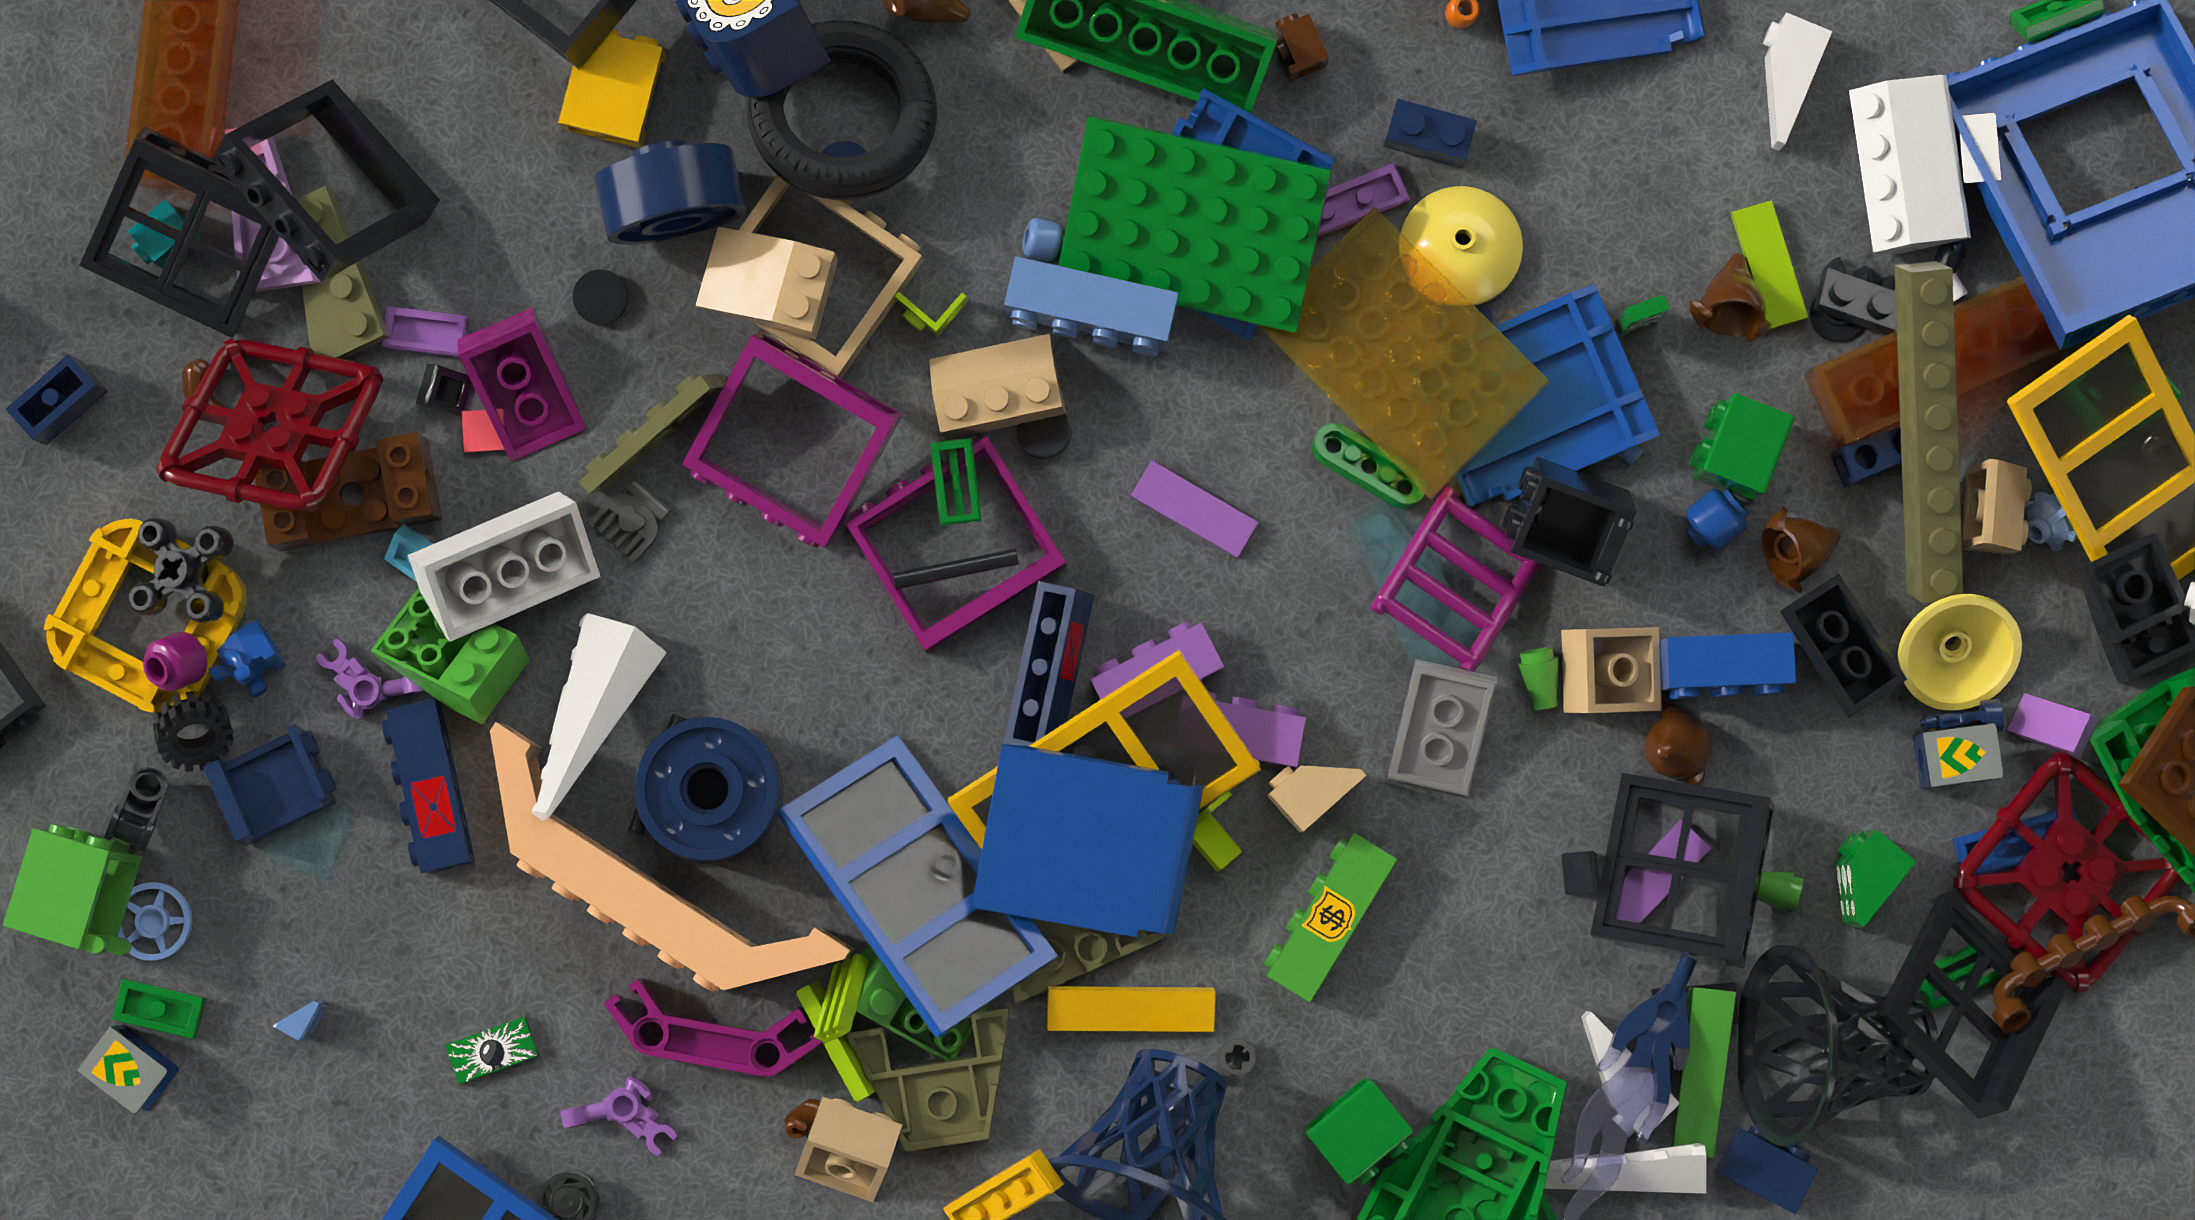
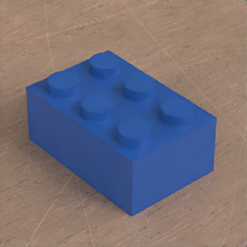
(1727, 665)

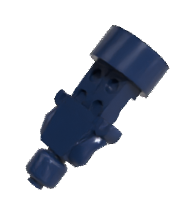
(1989, 713)

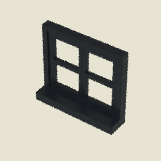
(204, 178)
(1741, 878)
(2009, 1053)

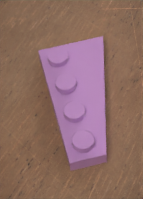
(284, 266)

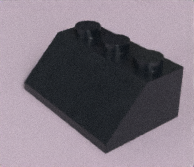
(1843, 645)

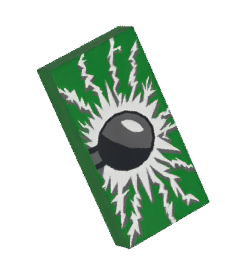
(1642, 314)
(492, 1050)

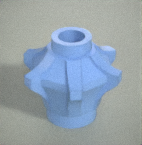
(2048, 521)

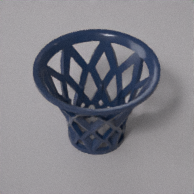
(1136, 1119)

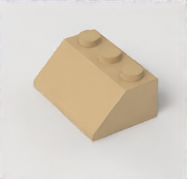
(996, 387)

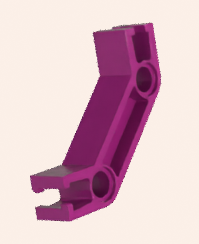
(707, 1041)

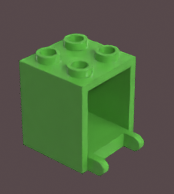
(74, 889)

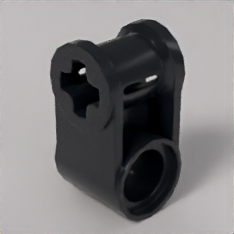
(137, 815)

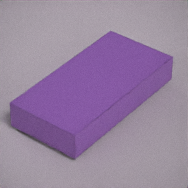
(424, 331)
(2052, 725)

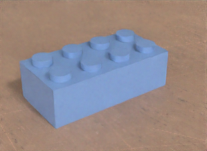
(1090, 305)

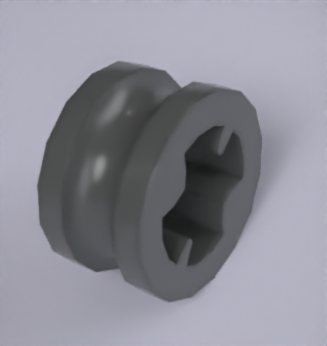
(1246, 1066)

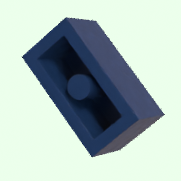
(1430, 133)
(56, 400)
(1767, 1170)

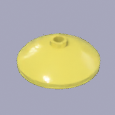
(1495, 247)
(1970, 668)

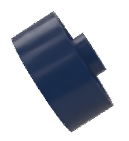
(669, 192)
(667, 789)

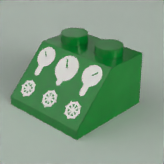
(1868, 874)

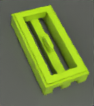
(841, 998)

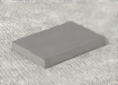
(1442, 727)

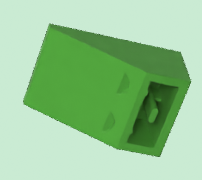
(463, 673)
(889, 1006)

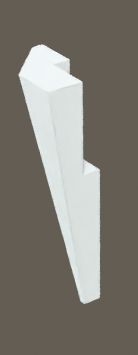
(604, 679)
(1656, 1170)

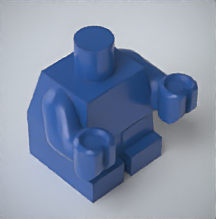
(247, 656)

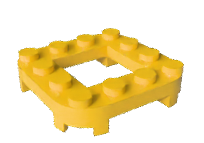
(91, 593)

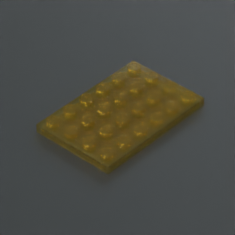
(1407, 354)

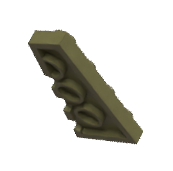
(658, 428)

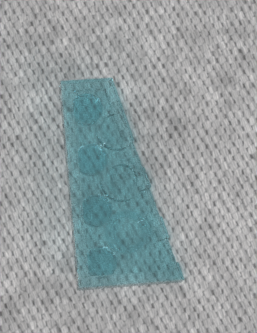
(1382, 543)

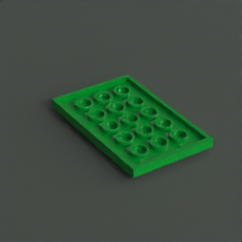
(1196, 220)

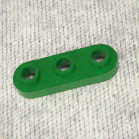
(1354, 452)

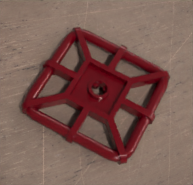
(281, 445)
(2042, 872)

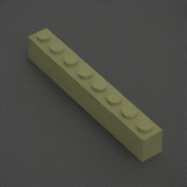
(1929, 430)

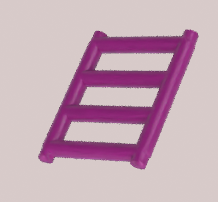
(1406, 569)

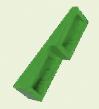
(1704, 1074)

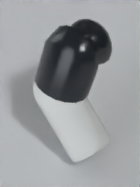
(1951, 256)

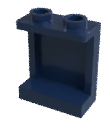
(271, 786)

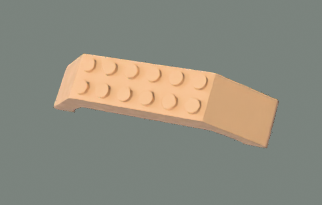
(630, 896)

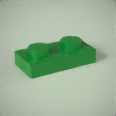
(2049, 16)
(159, 1008)

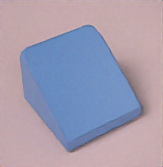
(304, 1021)

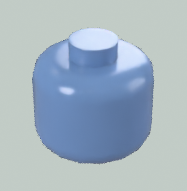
(1042, 240)

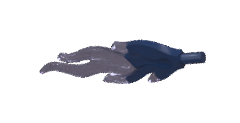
(1640, 1082)

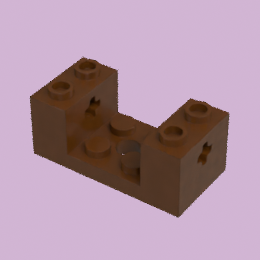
(396, 487)

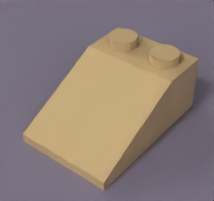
(768, 281)

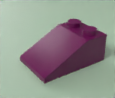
(519, 373)

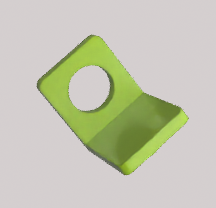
(920, 320)
(1212, 839)

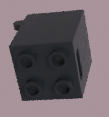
(1577, 526)

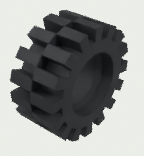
(186, 713)

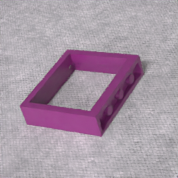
(825, 384)
(904, 494)

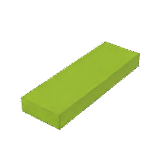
(1769, 263)
(839, 1049)

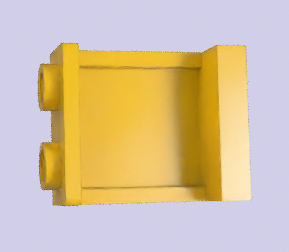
(614, 90)

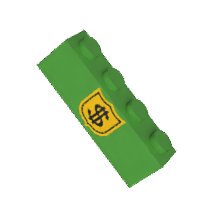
(1330, 917)

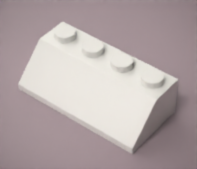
(1909, 164)
(505, 565)

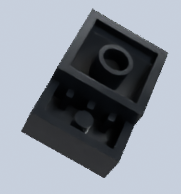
(2137, 608)

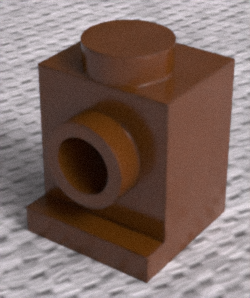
(1300, 46)

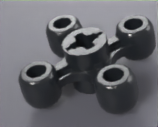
(181, 570)

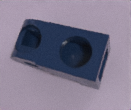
(1868, 456)

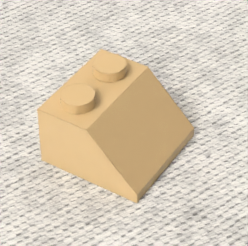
(1995, 507)
(1611, 670)
(1310, 791)
(848, 1149)

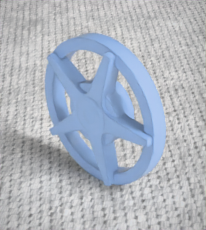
(155, 921)

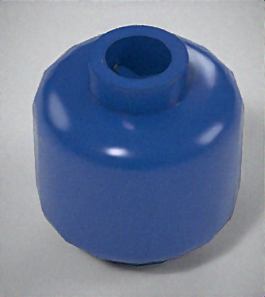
(1716, 519)

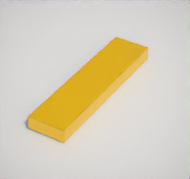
(1131, 1009)
(1007, 1191)

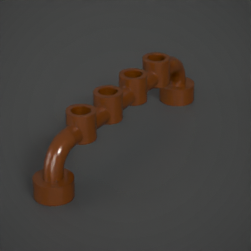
(2013, 1014)

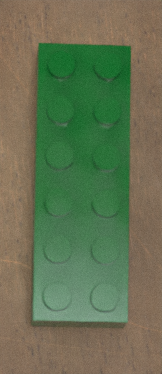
(1157, 43)

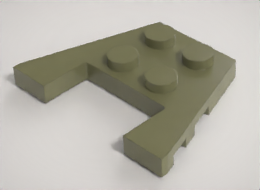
(942, 1099)

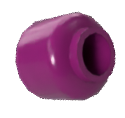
(175, 661)

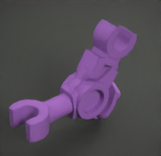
(363, 687)
(625, 1108)

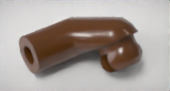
(191, 377)
(801, 1118)

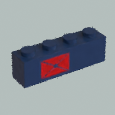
(1049, 663)
(429, 786)

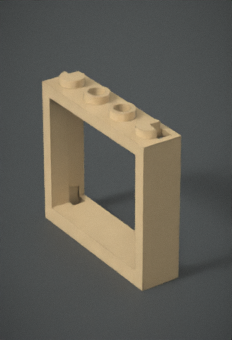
(874, 228)

